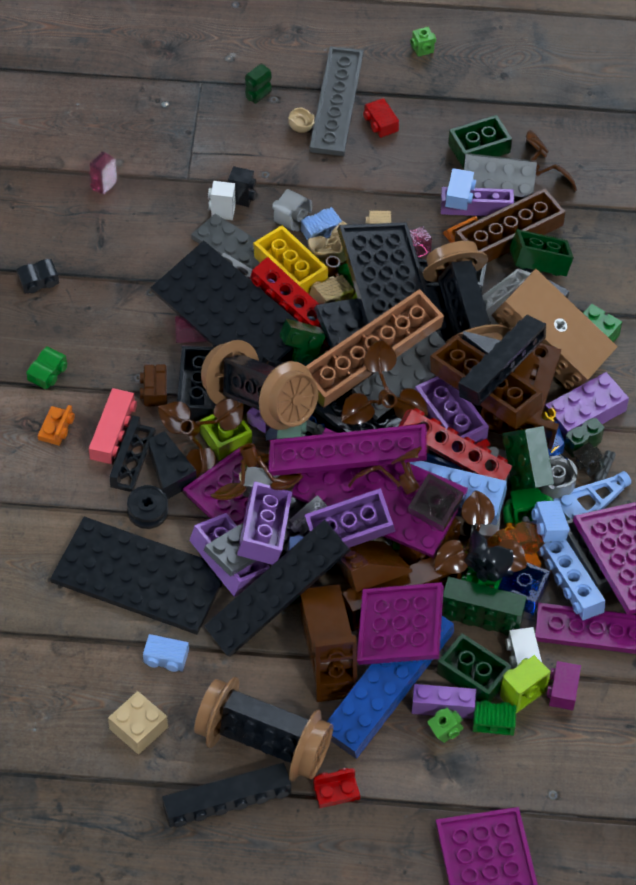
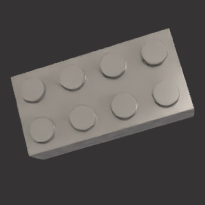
(502, 173)

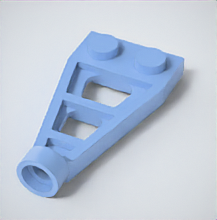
(571, 505)

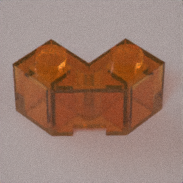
(524, 533)

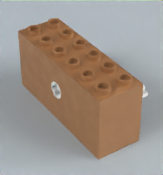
(567, 328)

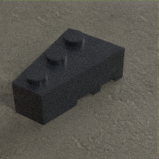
(170, 465)

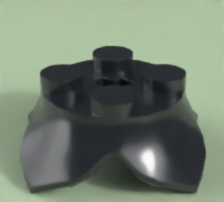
(488, 562)

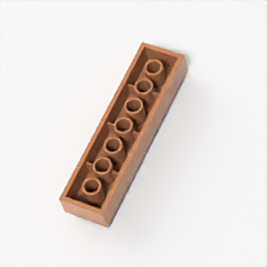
(398, 327)

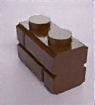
(155, 385)

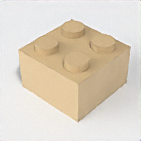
(138, 722)

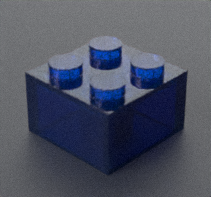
(527, 582)

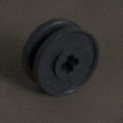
(147, 507)

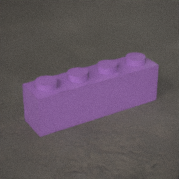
(484, 202)

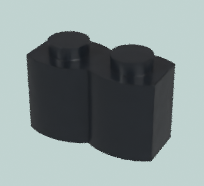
(38, 276)

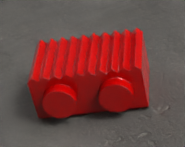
(381, 117)

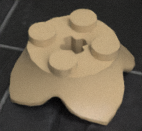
(326, 247)

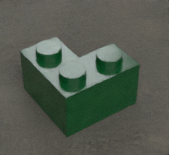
(305, 340)

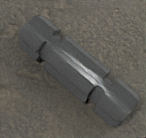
(608, 460)

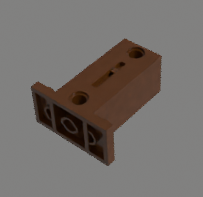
(539, 371)
(329, 642)

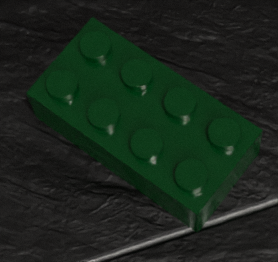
(482, 606)

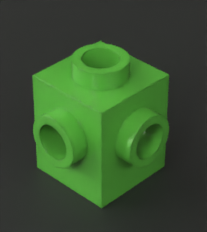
(423, 41)
(446, 724)

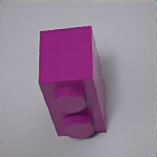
(565, 685)

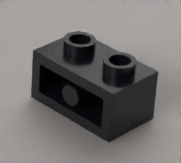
(244, 185)

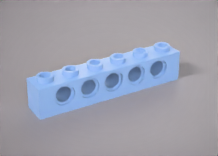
(573, 578)

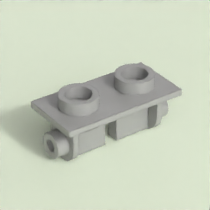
(299, 521)

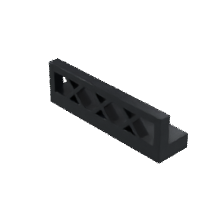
(125, 451)

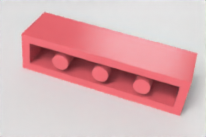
(112, 426)

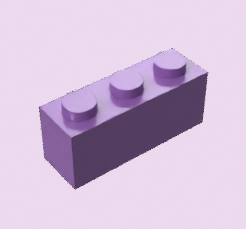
(430, 699)

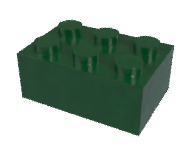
(480, 138)
(541, 253)
(529, 458)
(473, 667)

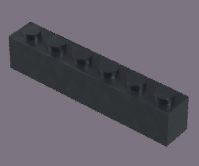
(502, 360)
(226, 795)

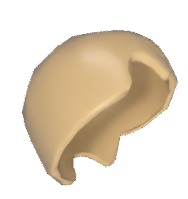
(301, 120)

